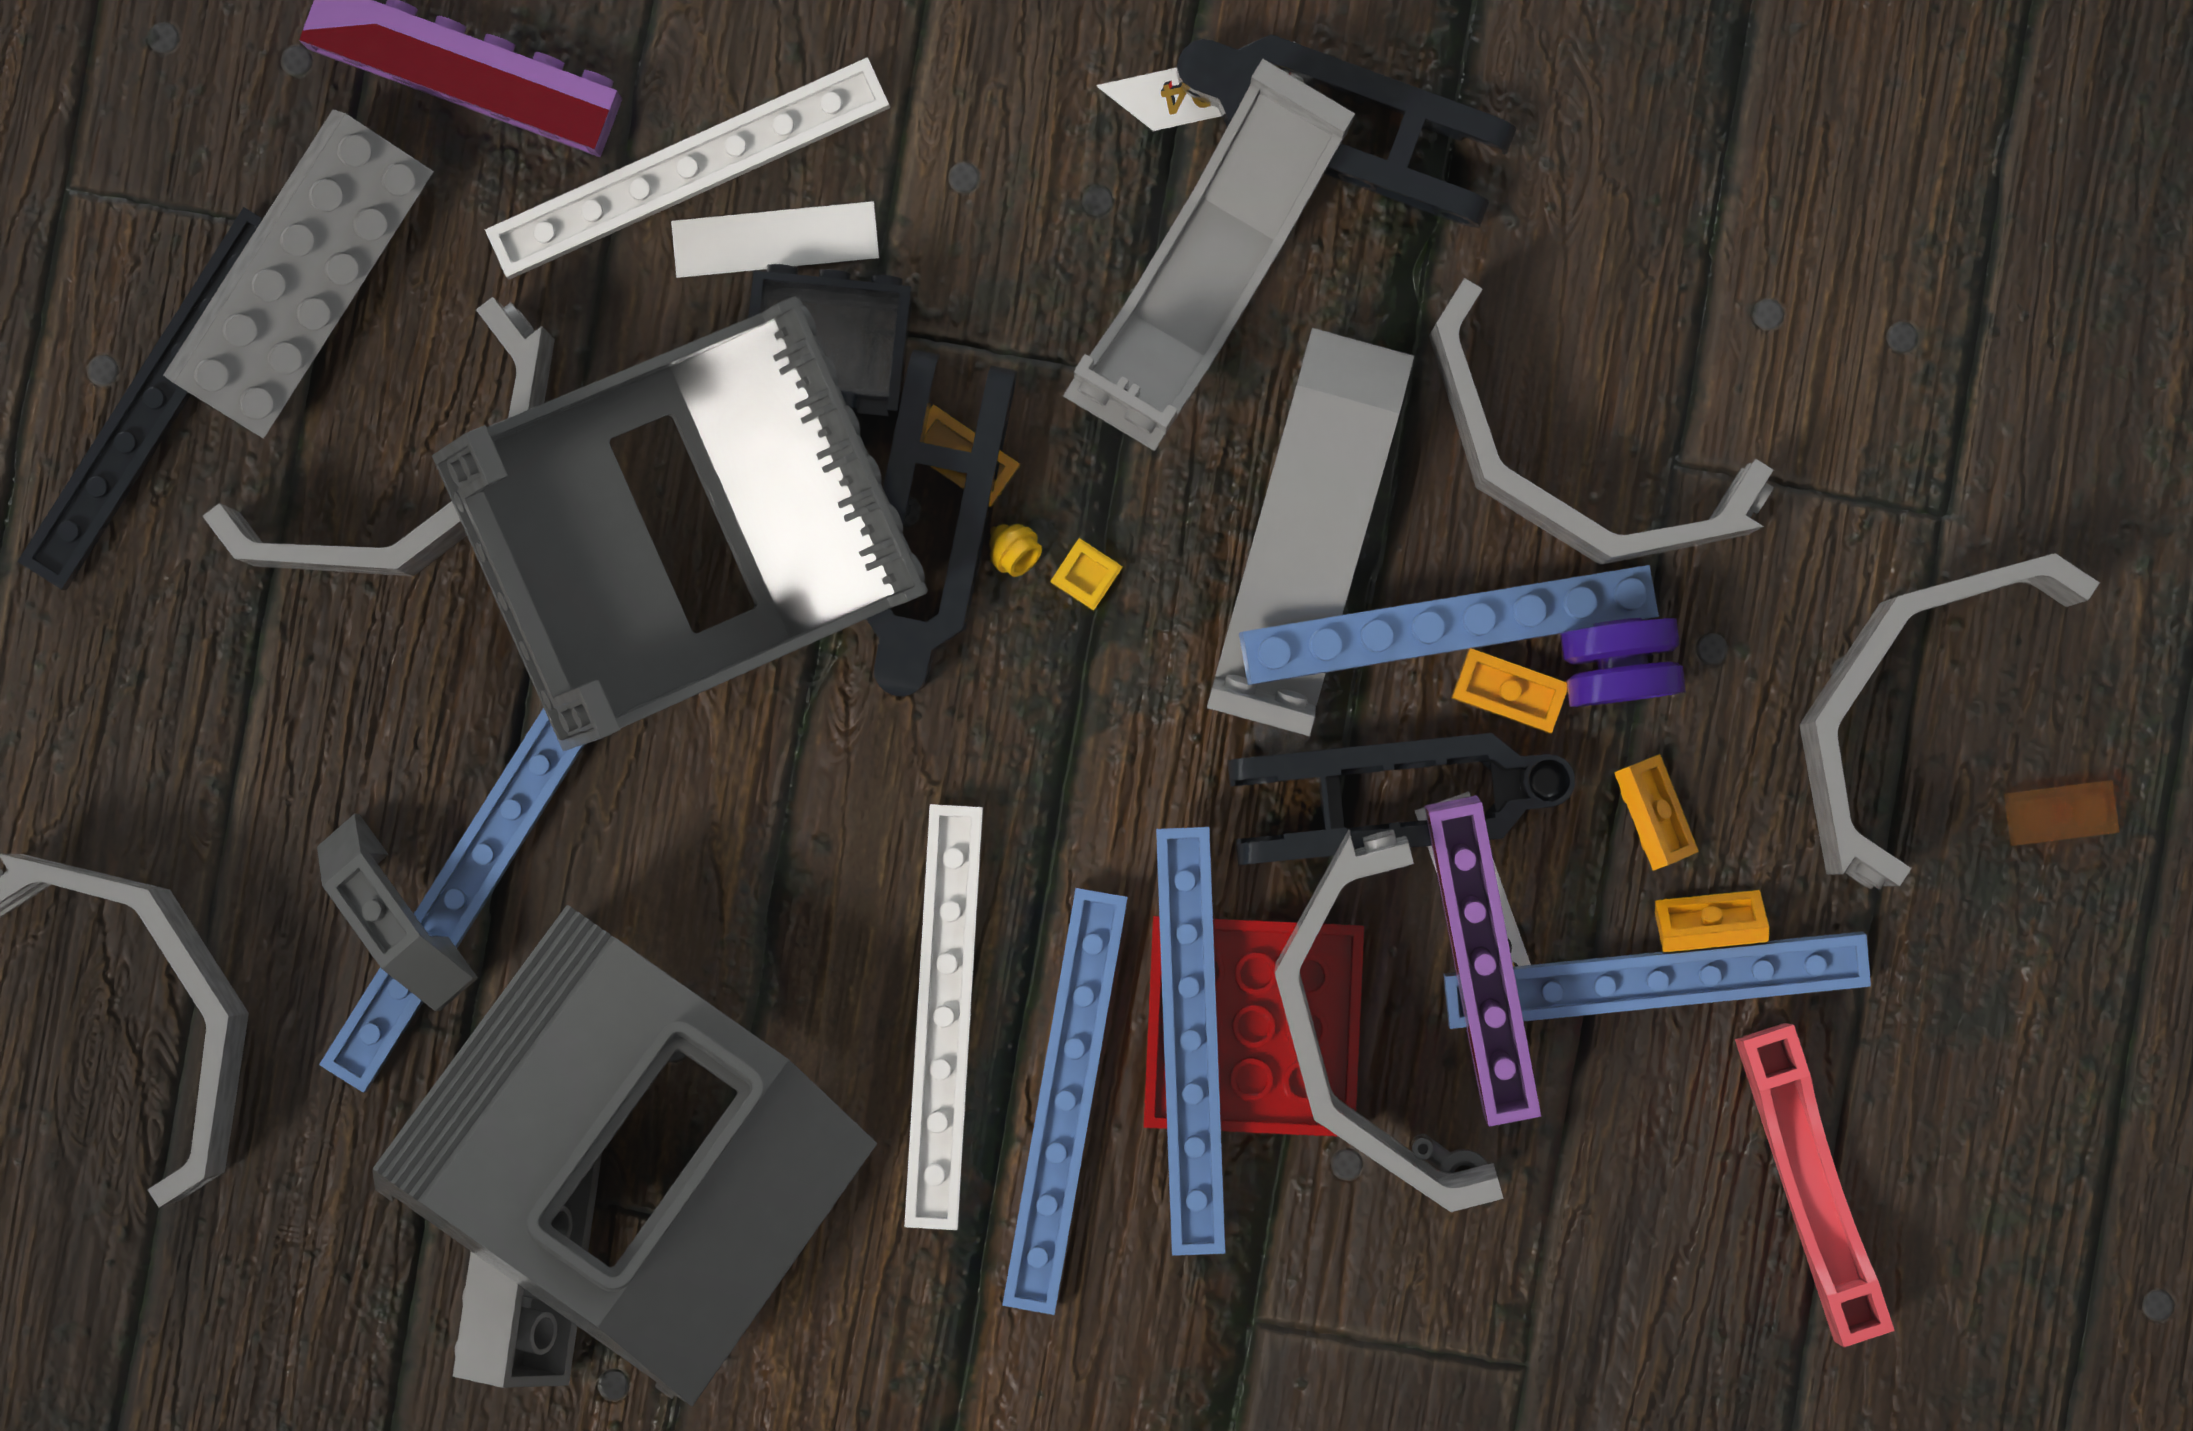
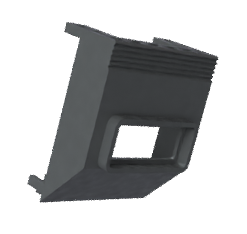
(582, 570)
(545, 1095)

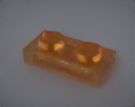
(2061, 813)

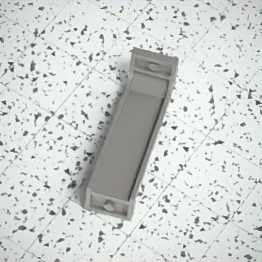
(1313, 515)

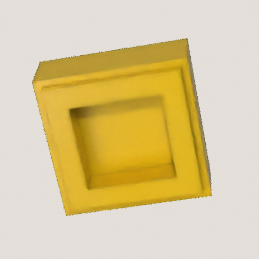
(1086, 574)

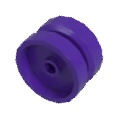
(1622, 660)

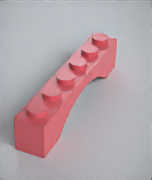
(1811, 1184)

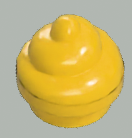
(1014, 548)

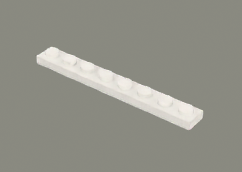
(687, 168)
(943, 1017)

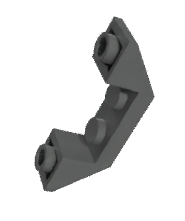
(384, 922)

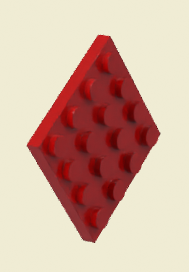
(1256, 1053)

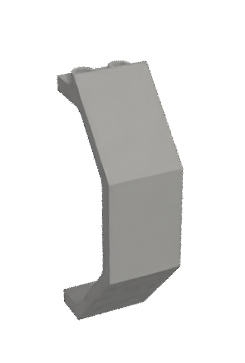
(1212, 257)
(1496, 480)
(440, 532)
(1841, 843)
(201, 977)
(1449, 1190)

